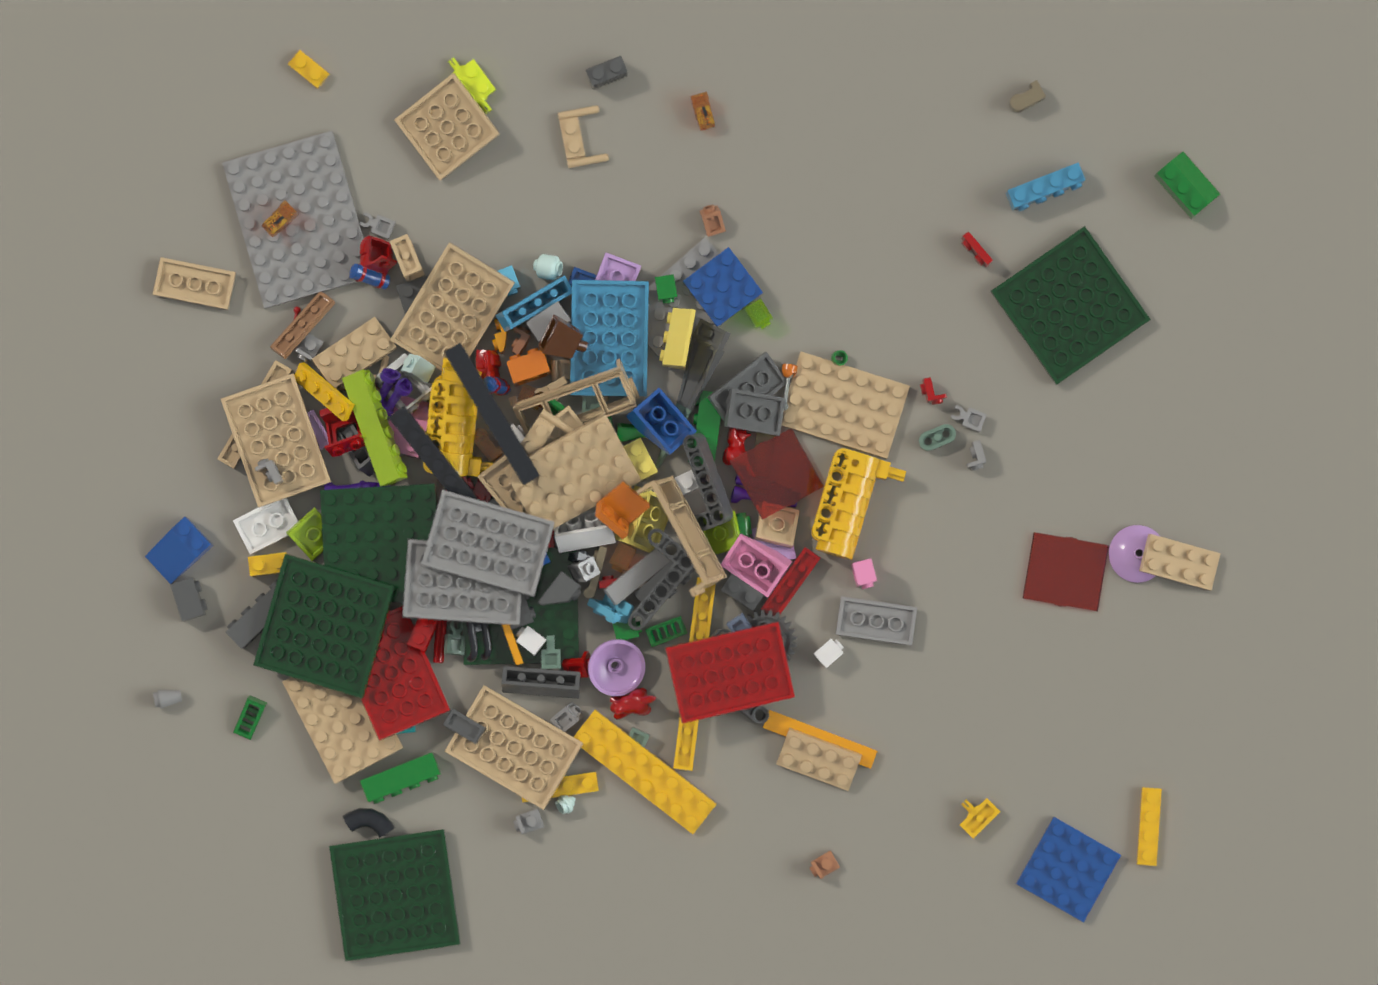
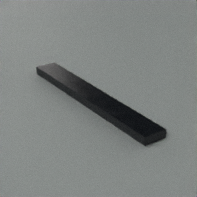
(491, 414)

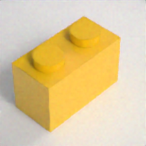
(265, 564)

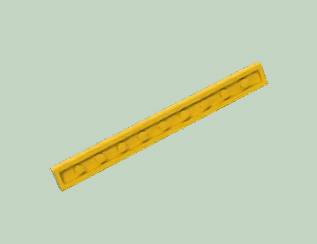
(699, 630)

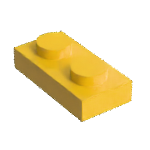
(308, 69)

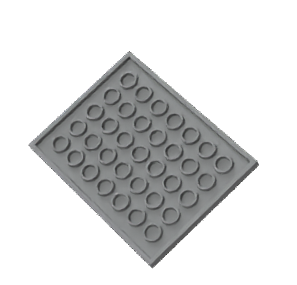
(325, 237)

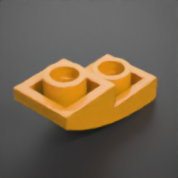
(500, 338)

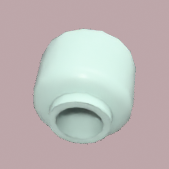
(548, 267)

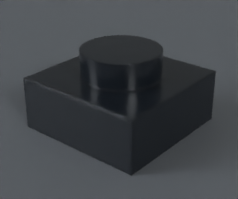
(578, 556)

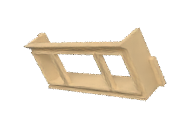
(608, 409)
(688, 532)

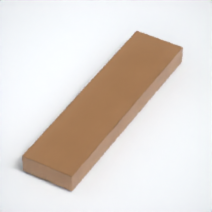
(302, 325)

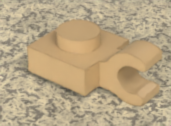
(553, 385)

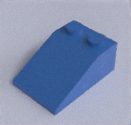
(661, 421)
(178, 550)

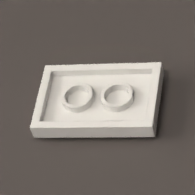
(265, 525)

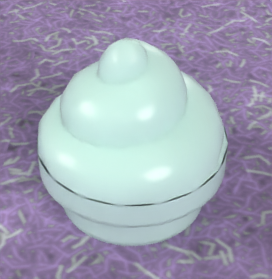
(565, 804)

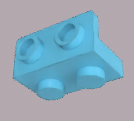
(613, 613)

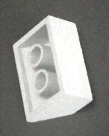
(583, 532)

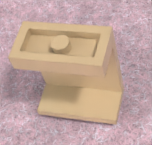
(407, 258)

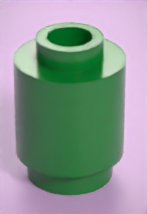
(744, 524)

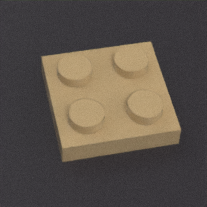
(778, 528)

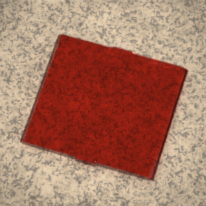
(776, 473)
(1065, 571)

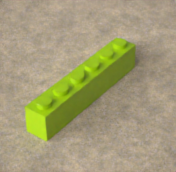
(375, 427)

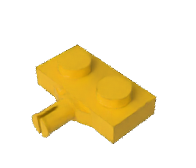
(978, 817)

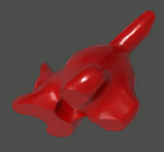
(736, 445)
(635, 703)

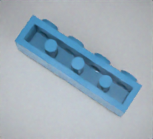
(1045, 186)

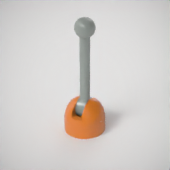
(789, 372)

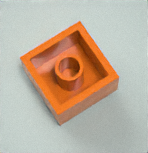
(528, 367)

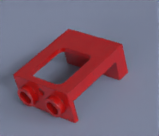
(333, 423)

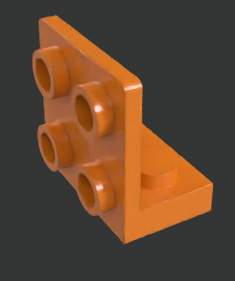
(621, 508)

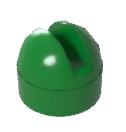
(839, 353)

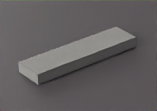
(636, 576)

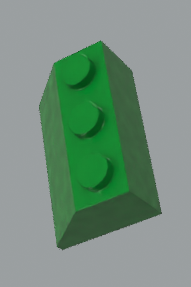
(1187, 185)

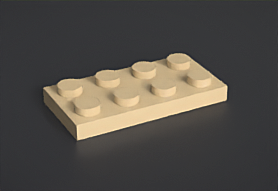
(194, 283)
(354, 352)
(1179, 562)
(819, 759)

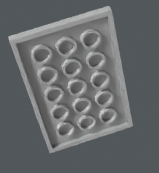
(658, 312)
(488, 543)
(452, 597)

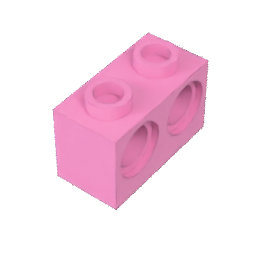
(864, 573)

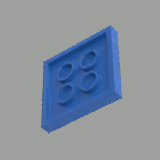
(722, 287)

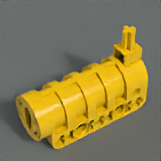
(456, 424)
(850, 500)

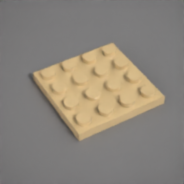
(447, 126)

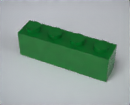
(707, 422)
(401, 777)

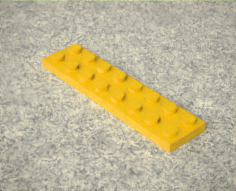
(644, 772)

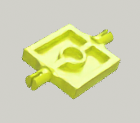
(474, 81)

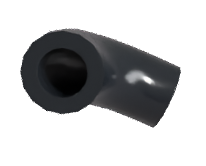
(368, 818)

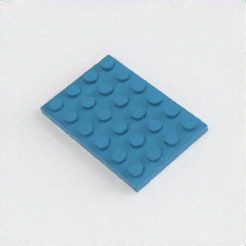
(615, 327)

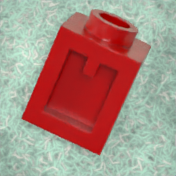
(578, 664)

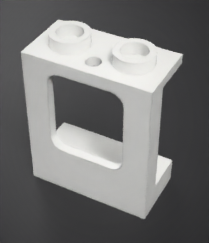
(423, 388)

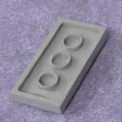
(876, 620)

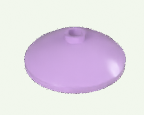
(1123, 553)
(621, 678)

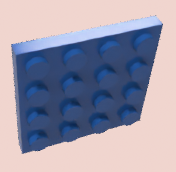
(1068, 869)

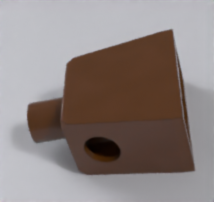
(562, 339)

